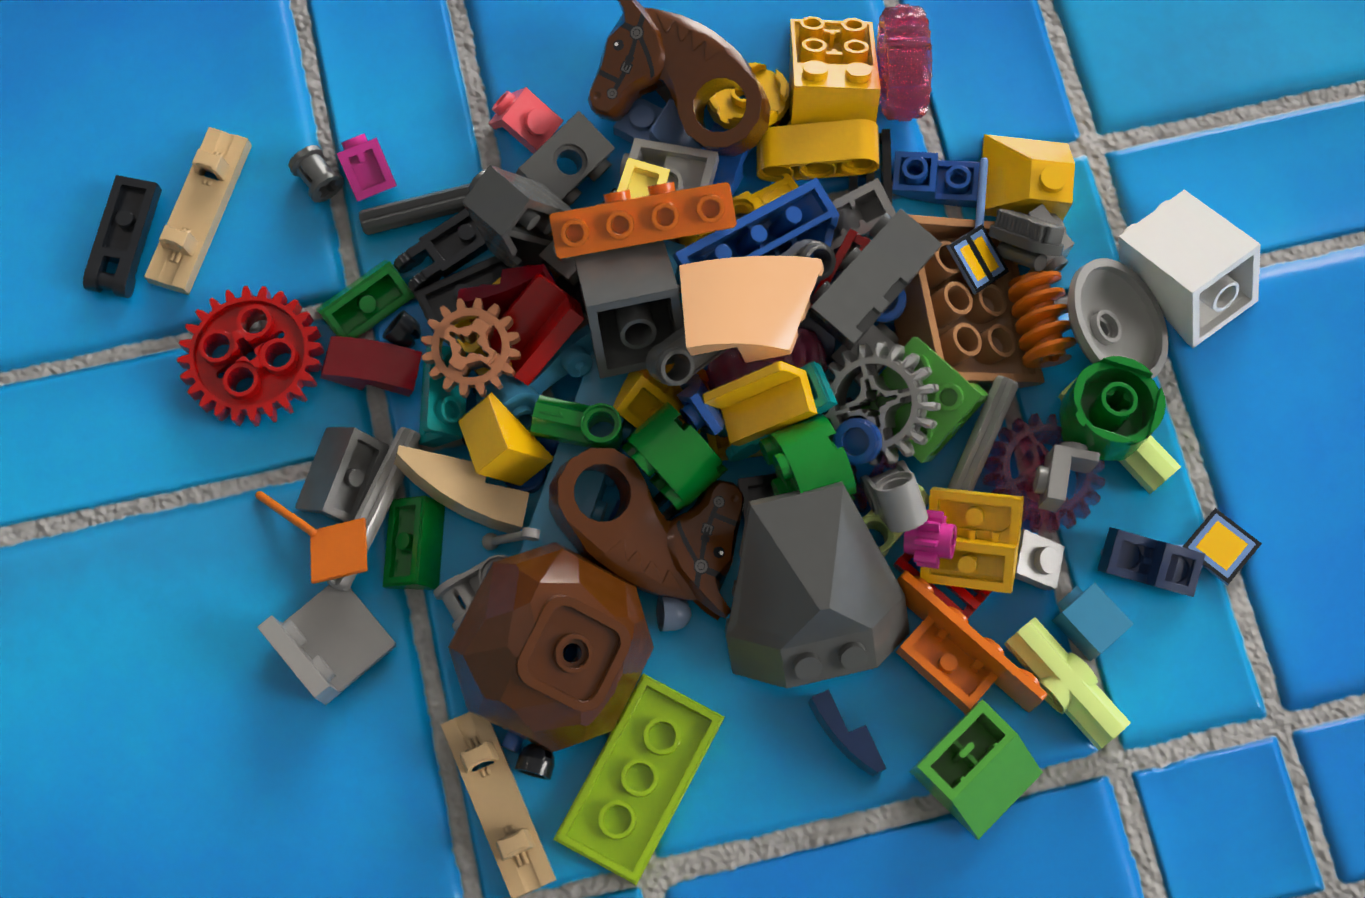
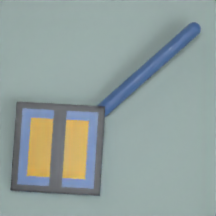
(975, 251)

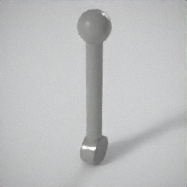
(492, 541)

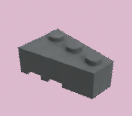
(512, 215)
(873, 277)

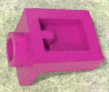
(365, 167)

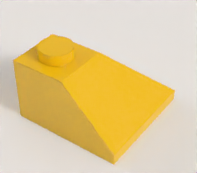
(1028, 175)

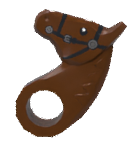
(692, 60)
(658, 556)

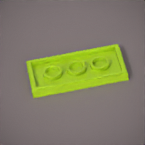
(639, 779)

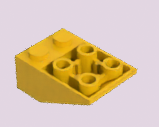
(832, 71)

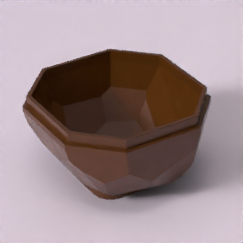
(515, 642)

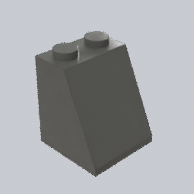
(628, 304)

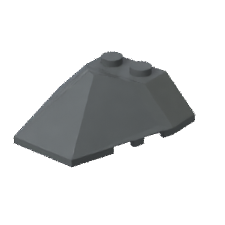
(811, 592)

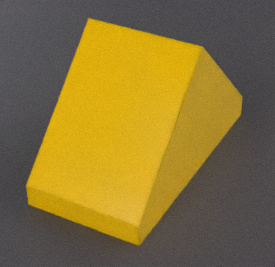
(501, 444)

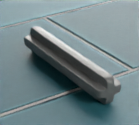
(413, 210)

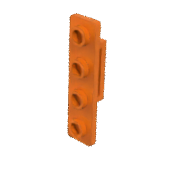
(642, 219)
(957, 656)

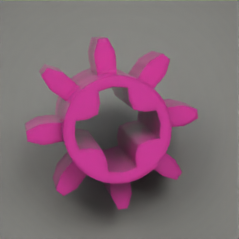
(931, 540)

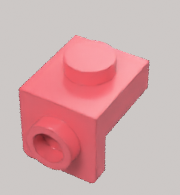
(525, 118)

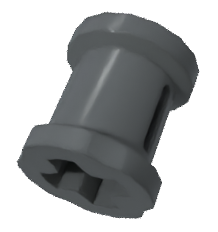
(316, 173)

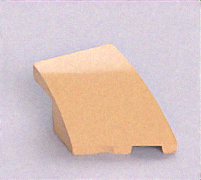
(747, 303)

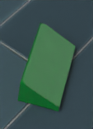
(366, 301)
(414, 544)

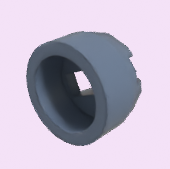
(672, 613)

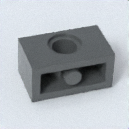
(575, 141)

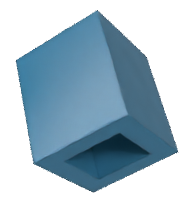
(1091, 620)

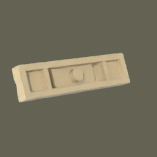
(198, 211)
(499, 804)

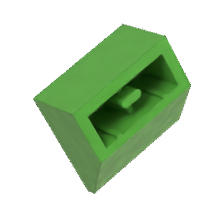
(978, 769)

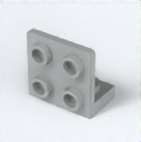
(329, 642)

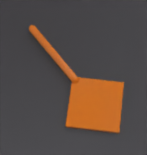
(334, 549)

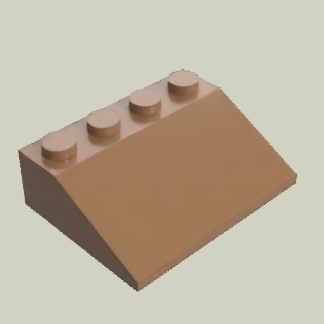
(963, 328)

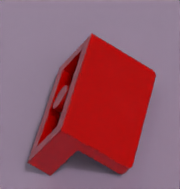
(544, 320)

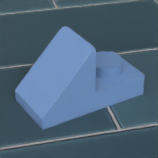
(653, 124)

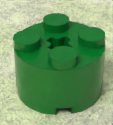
(1112, 407)
(677, 456)
(806, 457)

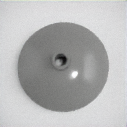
(1116, 315)

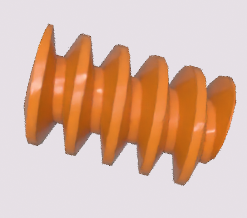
(1039, 319)

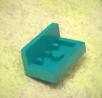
(440, 408)

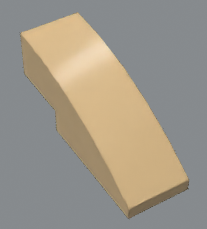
(459, 488)

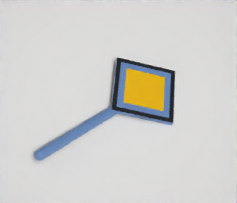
(1225, 546)

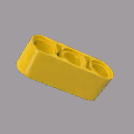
(818, 150)

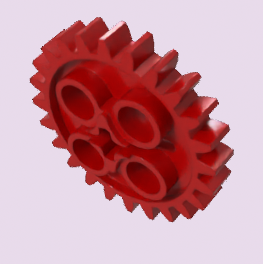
(272, 385)

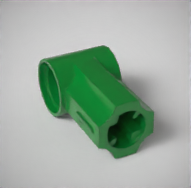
(572, 422)

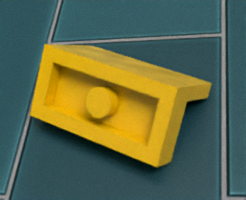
(763, 402)

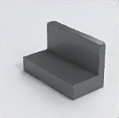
(341, 473)

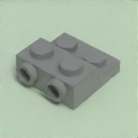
(687, 165)

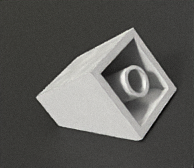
(1194, 265)

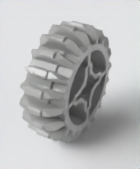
(870, 383)

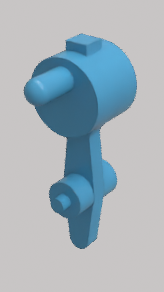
(570, 358)

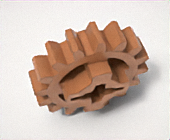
(459, 364)

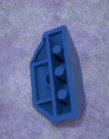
(771, 228)

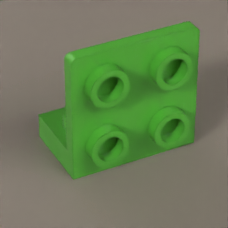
(955, 394)

